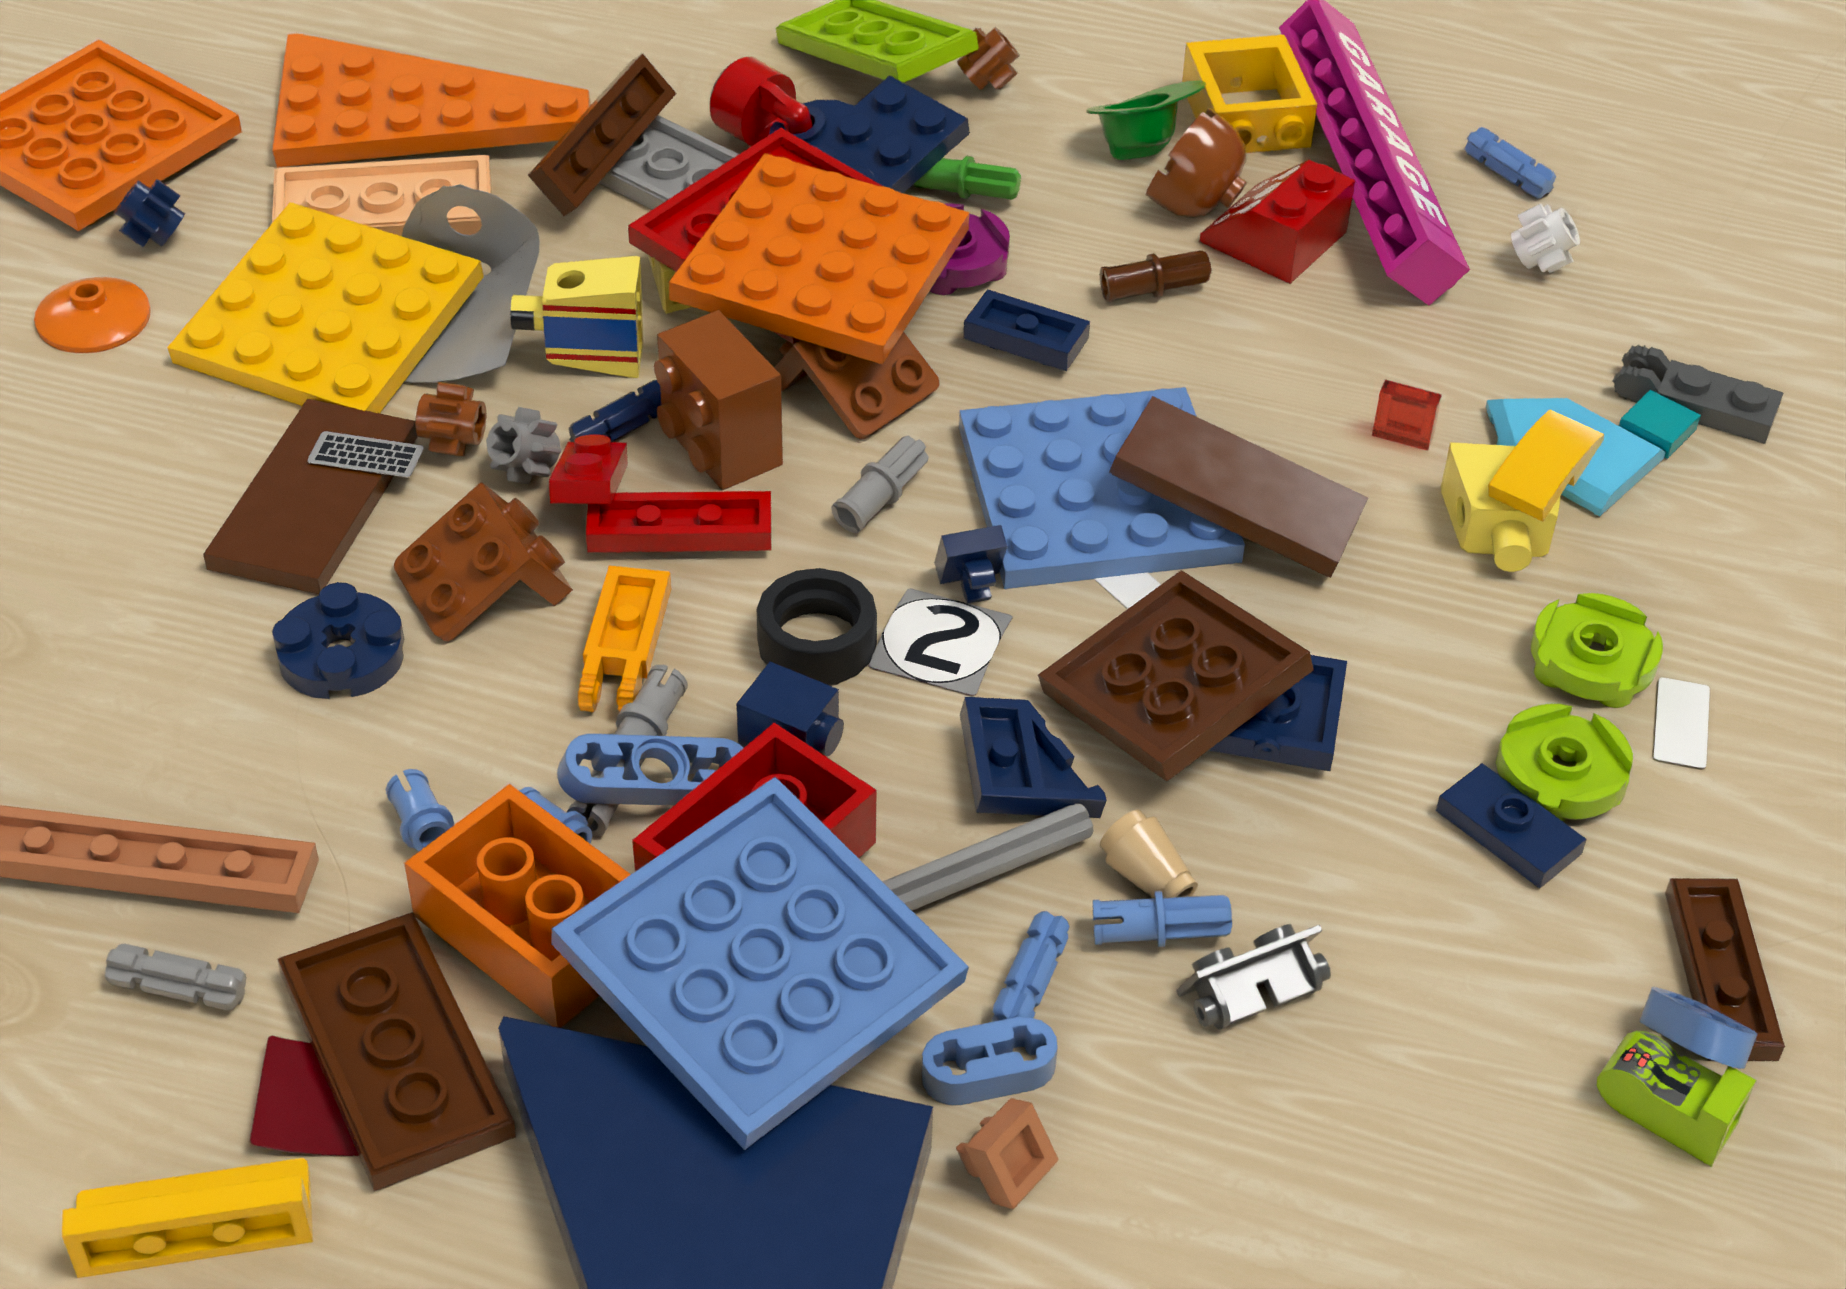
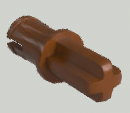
(1154, 275)

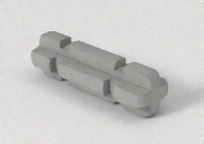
(175, 976)

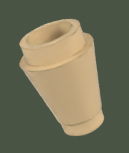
(1146, 856)

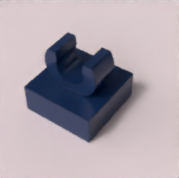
(972, 559)

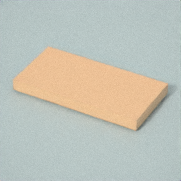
(382, 191)

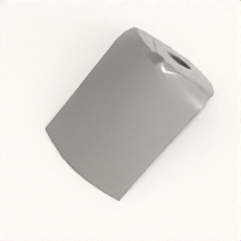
(508, 242)

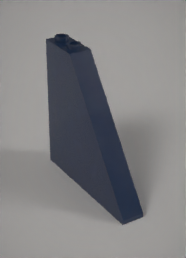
(671, 1201)

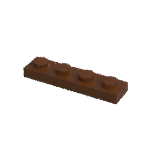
(602, 135)

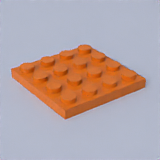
(96, 127)
(820, 257)

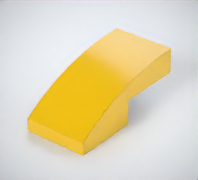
(1544, 463)

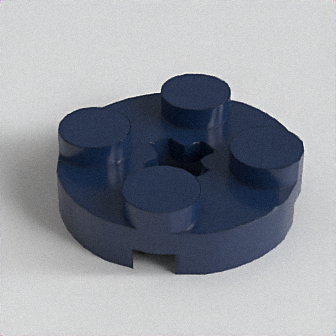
(333, 616)

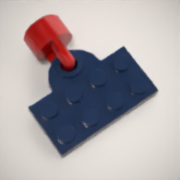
(886, 136)

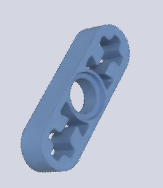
(628, 783)

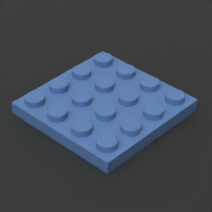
(1060, 509)
(759, 960)

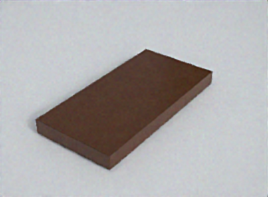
(1239, 486)
(303, 514)
(395, 1050)

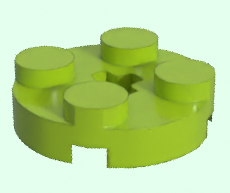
(1609, 676)
(1566, 792)

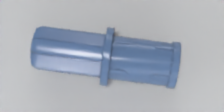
(1162, 918)

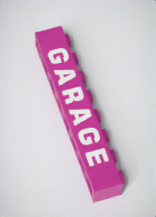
(1375, 151)

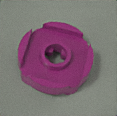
(979, 257)

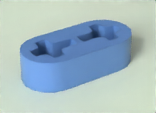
(1698, 1028)
(989, 1060)

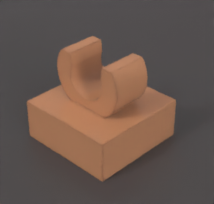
(1009, 1153)

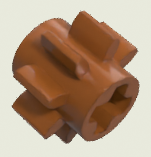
(991, 61)
(451, 419)

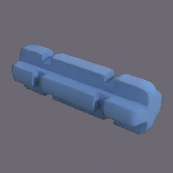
(1510, 162)
(1032, 967)

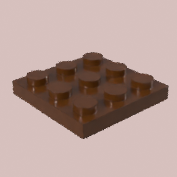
(1175, 674)

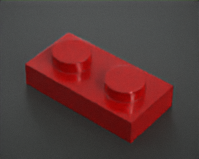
(588, 471)

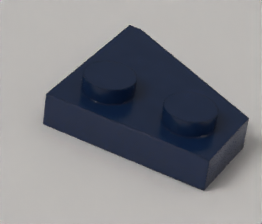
(1019, 763)

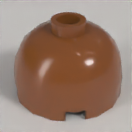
(1201, 168)

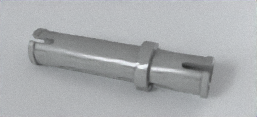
(643, 717)

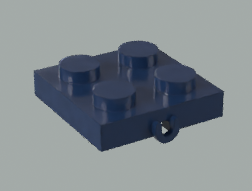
(1297, 725)

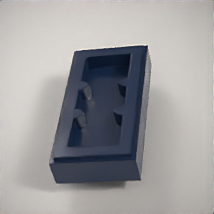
(1511, 825)

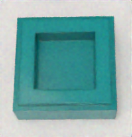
(1660, 422)

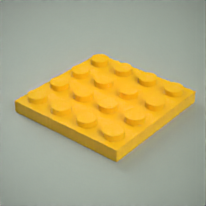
(326, 311)

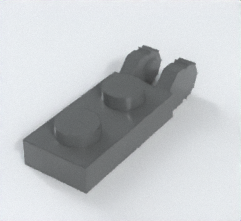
(1721, 400)

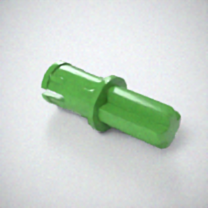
(972, 178)

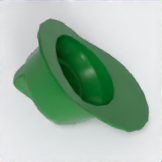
(1144, 122)

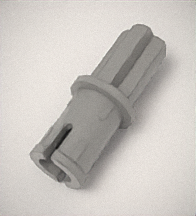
(880, 484)

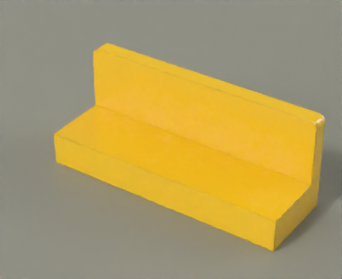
(189, 1217)

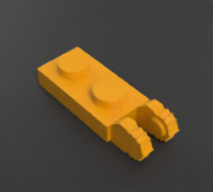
(623, 633)

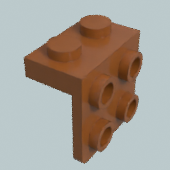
(861, 390)
(475, 559)

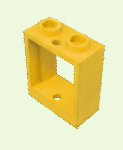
(1253, 66)

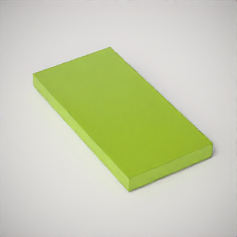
(877, 38)

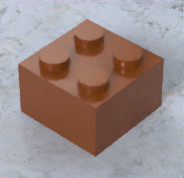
(719, 399)

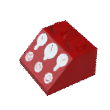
(1285, 220)

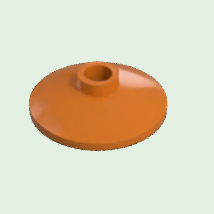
(92, 315)

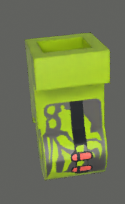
(1674, 1095)

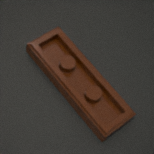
(1723, 957)

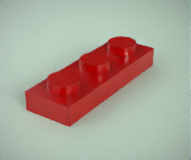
(681, 522)

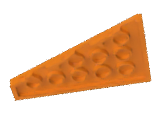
(380, 103)

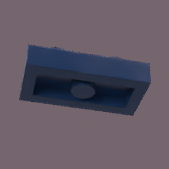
(1026, 330)

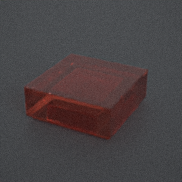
(1406, 415)

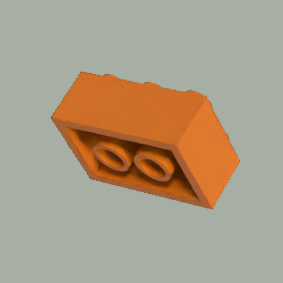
(499, 890)

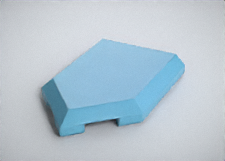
(1612, 470)

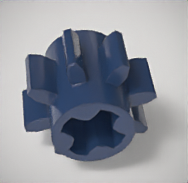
(149, 213)

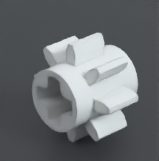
(1545, 238)

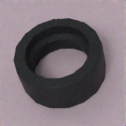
(812, 593)

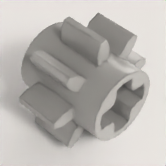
(523, 445)

